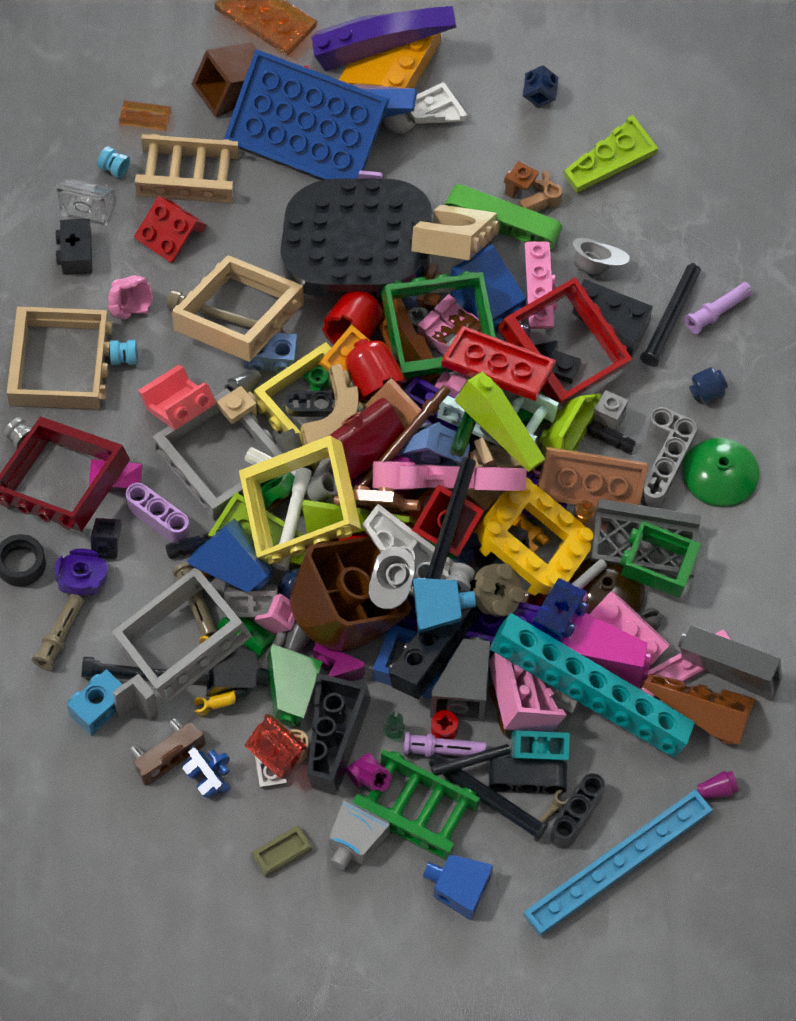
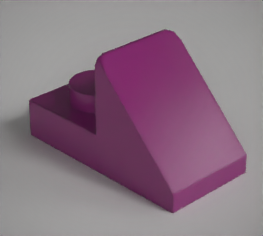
(341, 664)

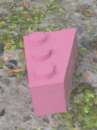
(523, 698)

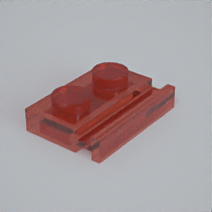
(275, 746)

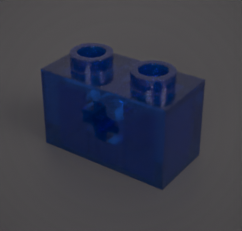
(563, 599)

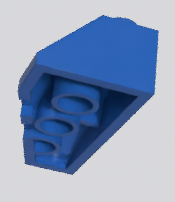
(401, 99)

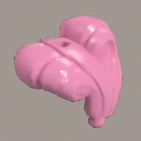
(129, 297)

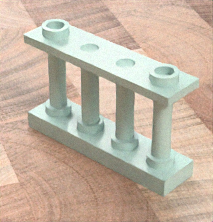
(541, 408)

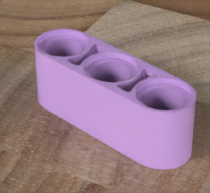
(153, 503)

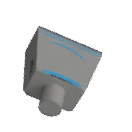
(356, 835)

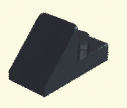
(565, 366)

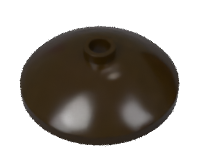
(628, 589)

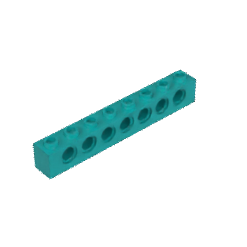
(592, 685)

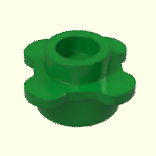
(313, 374)

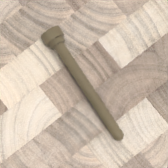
(176, 297)

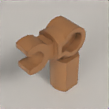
(549, 194)

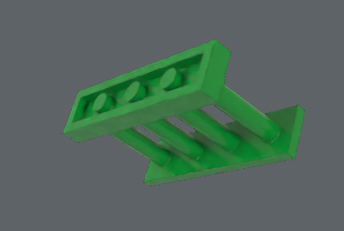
(416, 830)

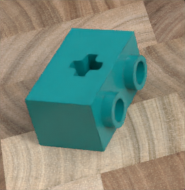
(540, 745)

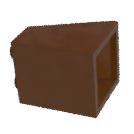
(222, 76)

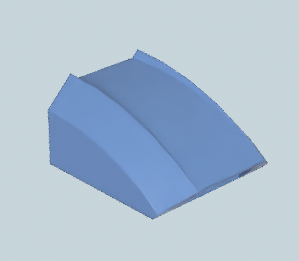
(432, 447)

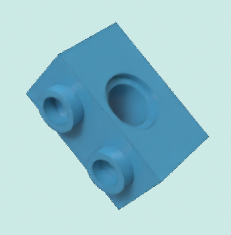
(91, 715)

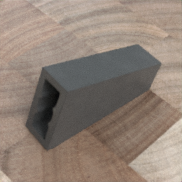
(732, 661)

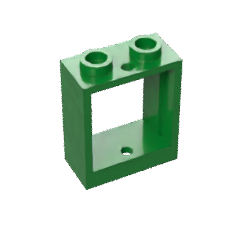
(668, 541)

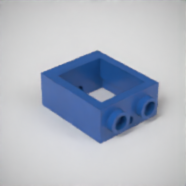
(381, 666)

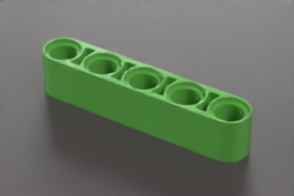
(513, 219)

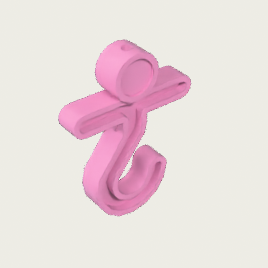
(410, 476)

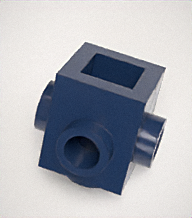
(540, 86)

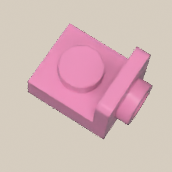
(453, 382)

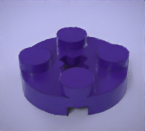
(81, 584)

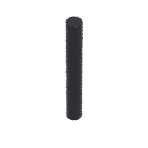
(470, 760)

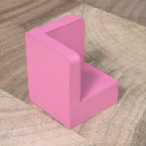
(278, 617)

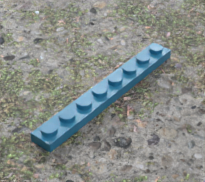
(617, 863)

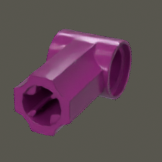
(369, 773)

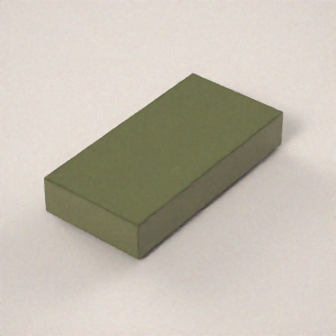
(281, 851)

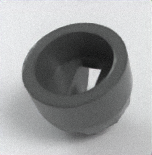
(654, 621)

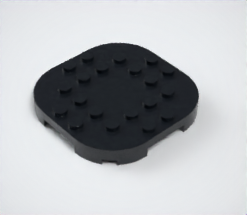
(353, 235)

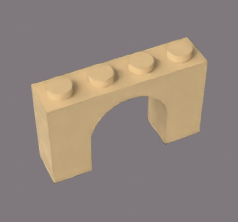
(455, 232)

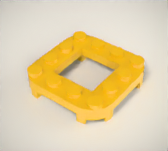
(496, 539)

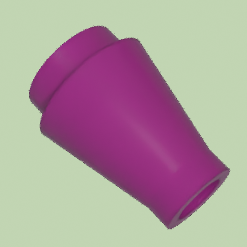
(718, 786)

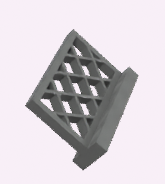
(633, 515)

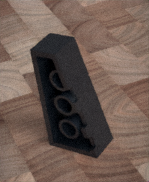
(335, 729)

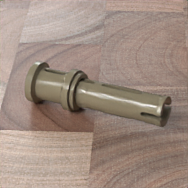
(197, 604)
(54, 641)

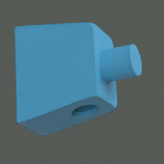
(439, 602)

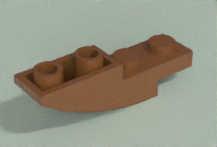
(413, 345)

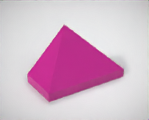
(131, 474)

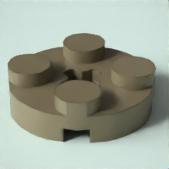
(510, 590)

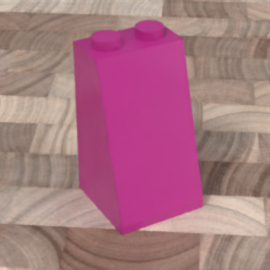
(611, 649)

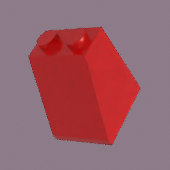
(432, 517)

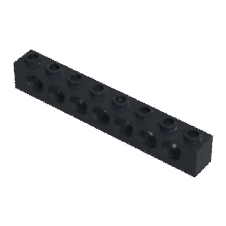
(444, 640)

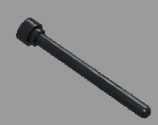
(91, 667)

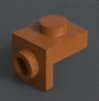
(519, 177)

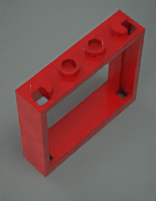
(593, 319)

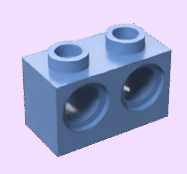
(270, 359)

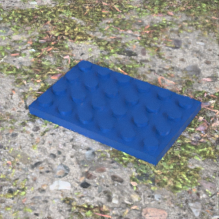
(305, 118)

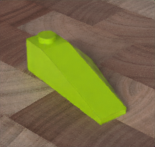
(495, 414)
(320, 515)

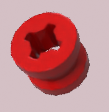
(444, 731)

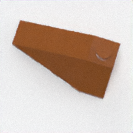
(718, 714)

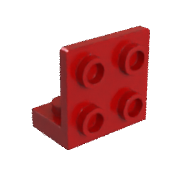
(167, 228)

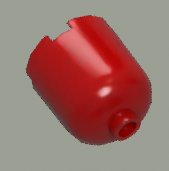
(354, 309)
(371, 367)

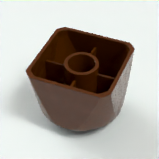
(333, 595)

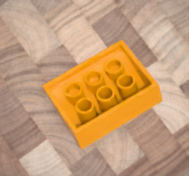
(393, 67)

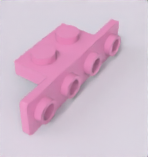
(539, 282)

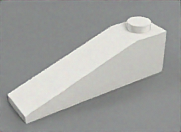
(391, 532)

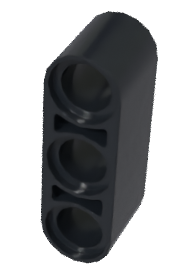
(527, 775)
(575, 822)

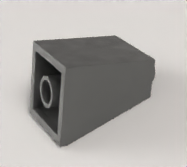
(464, 682)

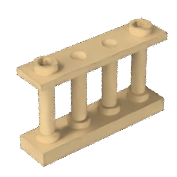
(187, 188)

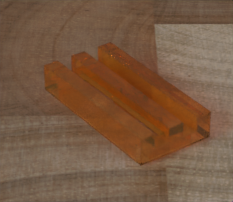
(144, 118)

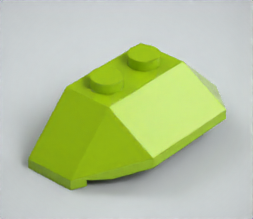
(570, 424)

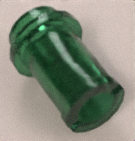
(397, 723)

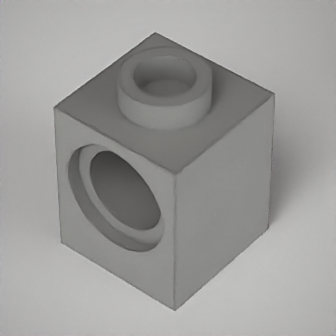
(610, 410)

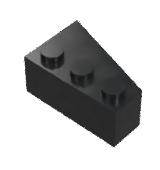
(623, 313)

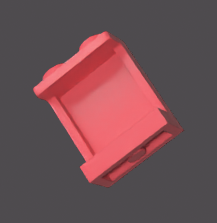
(176, 398)

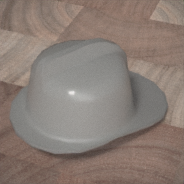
(597, 257)
(392, 577)

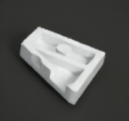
(437, 106)

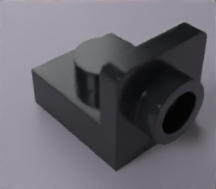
(105, 537)

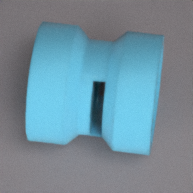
(113, 162)
(117, 352)

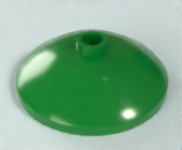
(716, 483)

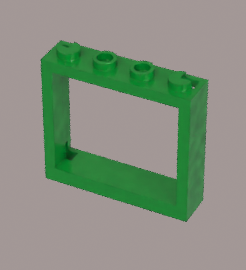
(421, 286)

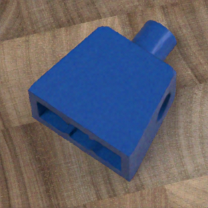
(460, 883)

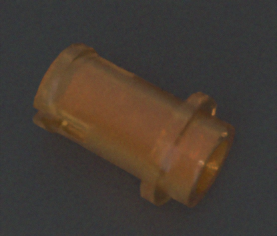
(584, 511)

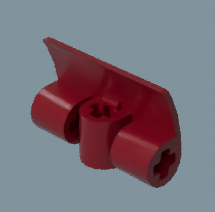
(368, 435)

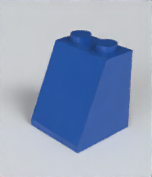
(502, 290)
(232, 558)

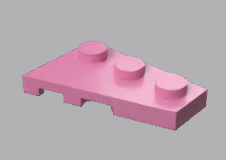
(620, 615)

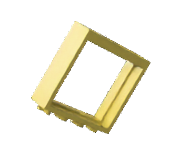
(263, 393)
(283, 464)

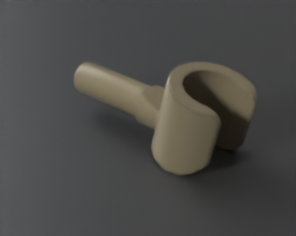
(556, 805)

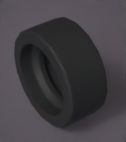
(26, 577)

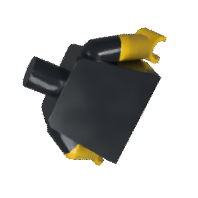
(231, 679)

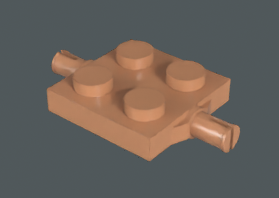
(385, 497)

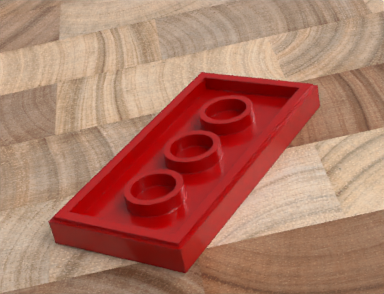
(505, 363)

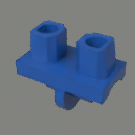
(200, 763)

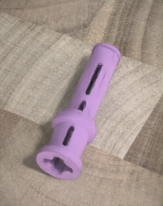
(710, 312)
(429, 749)

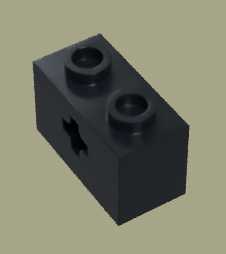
(75, 246)

